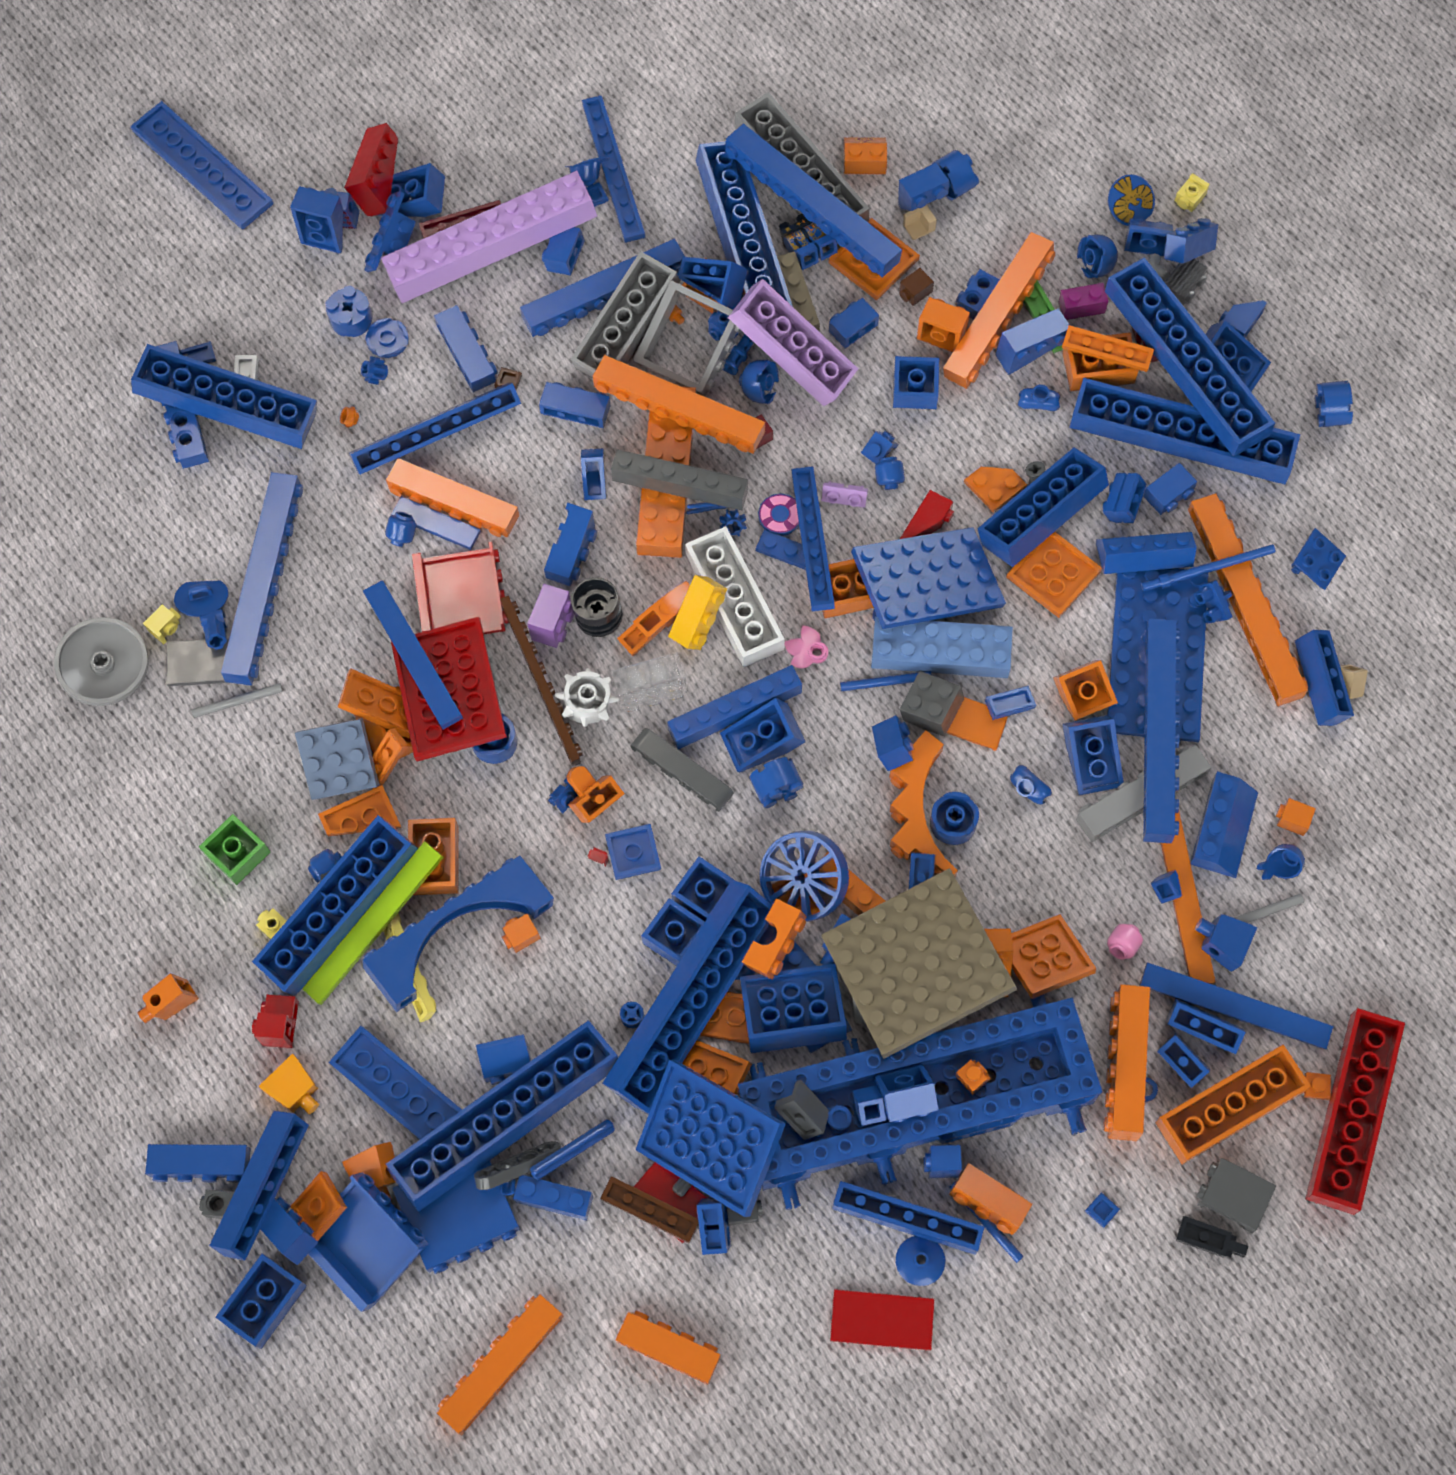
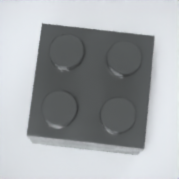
(932, 703)

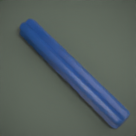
(572, 1149)

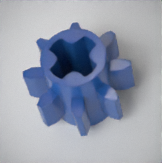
(374, 370)
(735, 519)

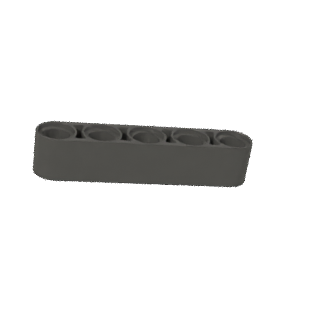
(682, 768)

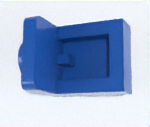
(879, 446)

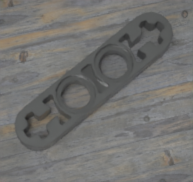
(513, 1166)

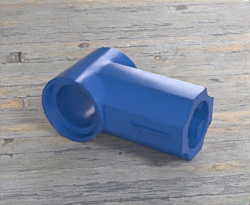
(214, 629)

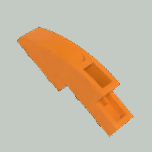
(654, 619)

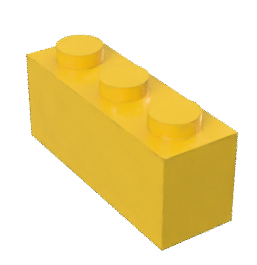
(697, 612)

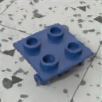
(1318, 559)

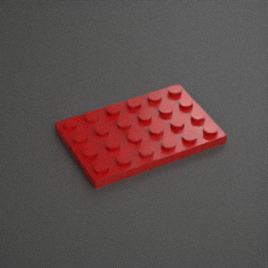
(465, 669)

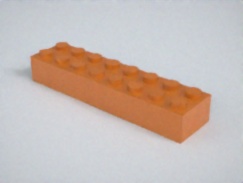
(663, 514)

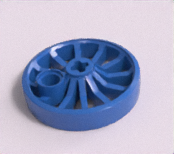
(799, 867)

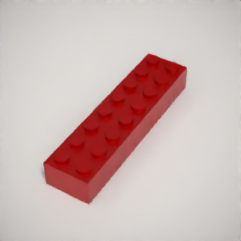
(1355, 1111)

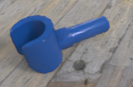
(508, 1188)

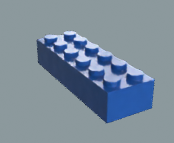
(1043, 506)

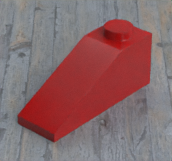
(930, 515)

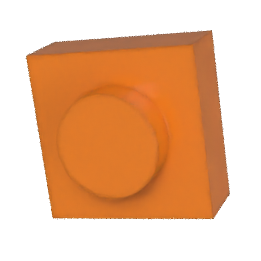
(1320, 1086)

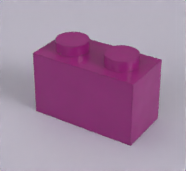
(1083, 301)

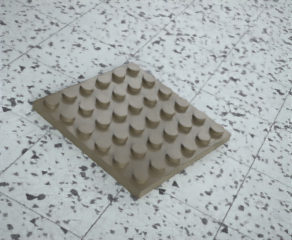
(918, 963)

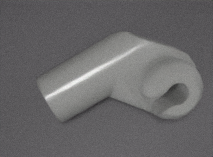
(1155, 263)

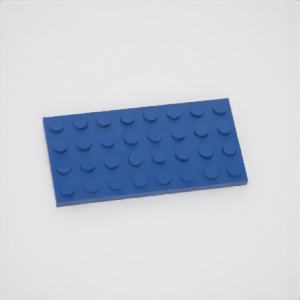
(1128, 649)

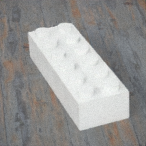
(744, 610)

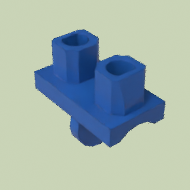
(1215, 600)

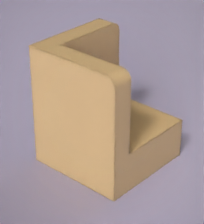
(919, 222)
(1354, 680)

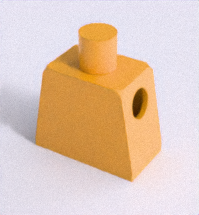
(291, 1086)

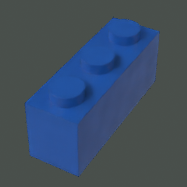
(1191, 241)
(575, 404)
(1205, 1026)
(553, 1197)
(287, 1232)

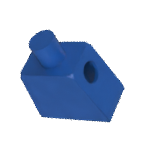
(1226, 940)

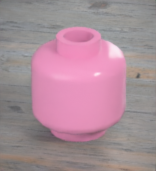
(1124, 941)

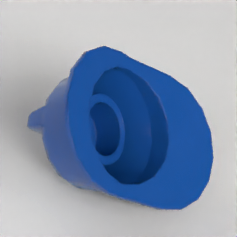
(588, 170)

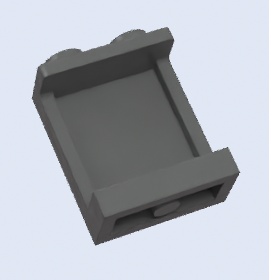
(1236, 1194)

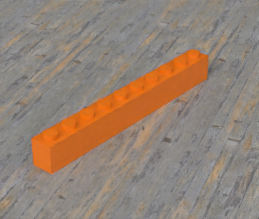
(1248, 601)

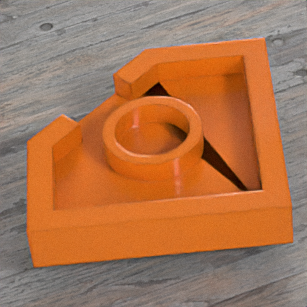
(995, 485)

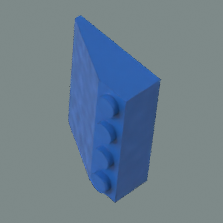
(793, 1008)

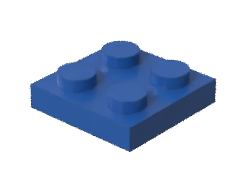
(633, 851)

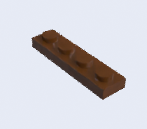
(650, 1209)

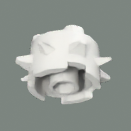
(586, 709)

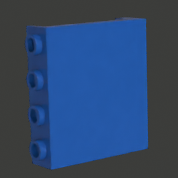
(460, 1222)
(367, 1244)

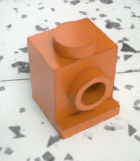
(973, 1076)

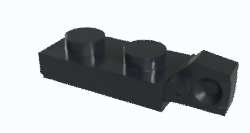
(1209, 1238)

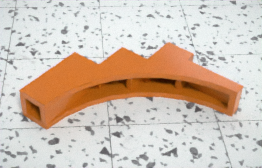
(908, 806)

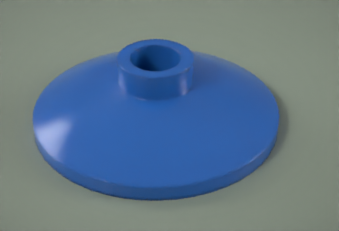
(917, 1273)

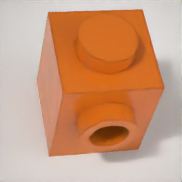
(1295, 816)
(520, 933)

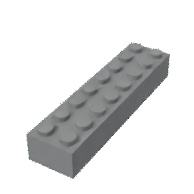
(781, 132)

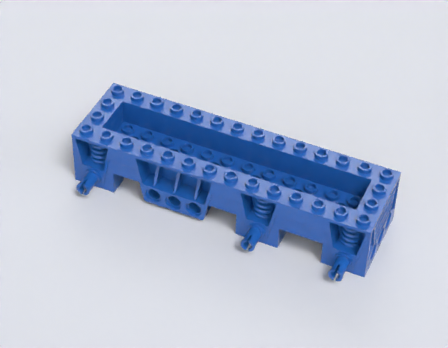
(999, 1044)

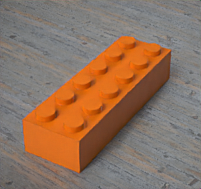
(1128, 1063)
(1232, 1104)

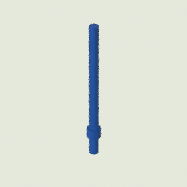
(1166, 580)

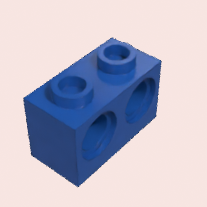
(976, 294)
(713, 1226)

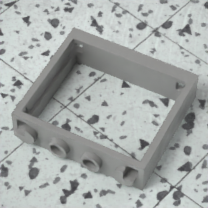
(656, 328)

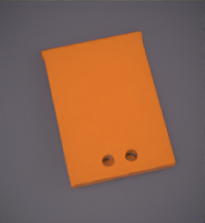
(976, 724)

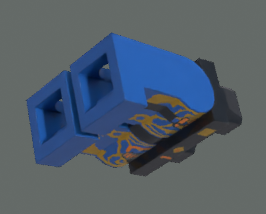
(807, 239)

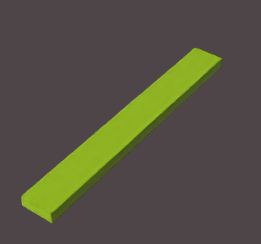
(372, 923)

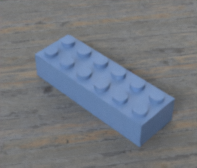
(944, 648)

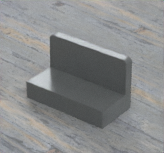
(803, 1111)

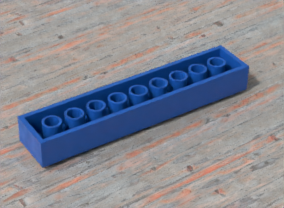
(739, 217)
(1189, 357)
(1176, 431)
(690, 995)
(502, 1116)

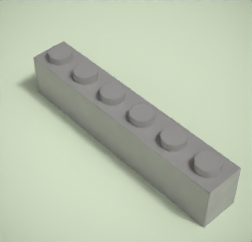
(1129, 798)

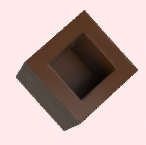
(916, 287)

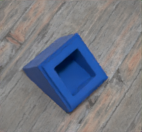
(1167, 886)

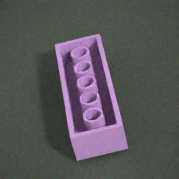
(793, 342)

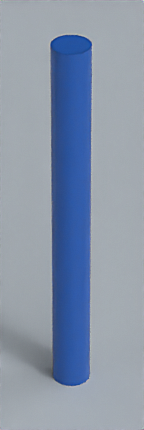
(878, 682)
(998, 1235)

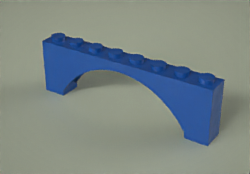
(508, 888)

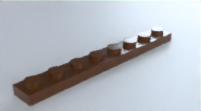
(538, 671)

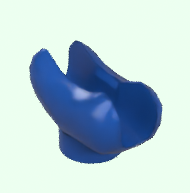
(1039, 398)
(1030, 785)

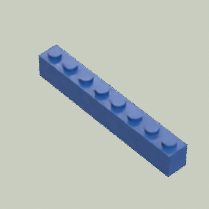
(589, 293)
(434, 428)

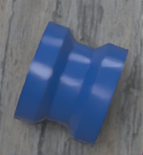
(629, 1011)

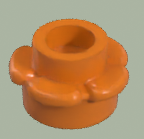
(349, 416)

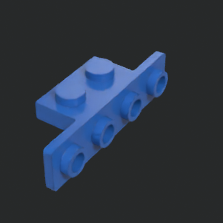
(392, 234)

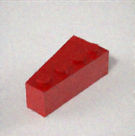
(373, 170)

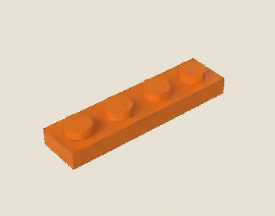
(1108, 348)

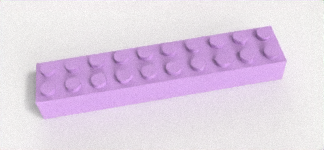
(489, 236)

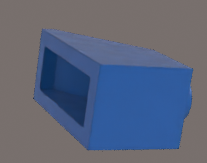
(593, 474)

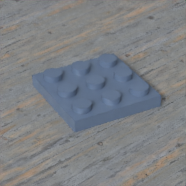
(337, 759)

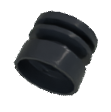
(596, 607)

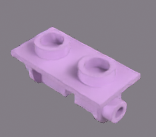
(839, 494)

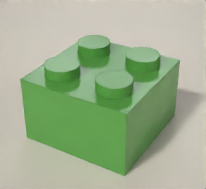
(234, 849)

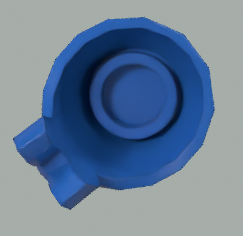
(1283, 862)

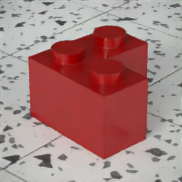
(276, 1021)

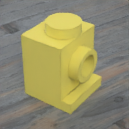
(1191, 193)
(162, 623)
(266, 918)

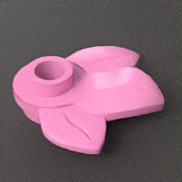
(803, 648)

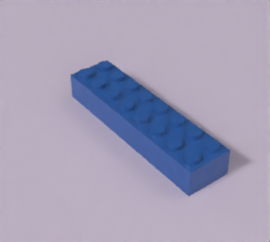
(224, 396)
(334, 906)

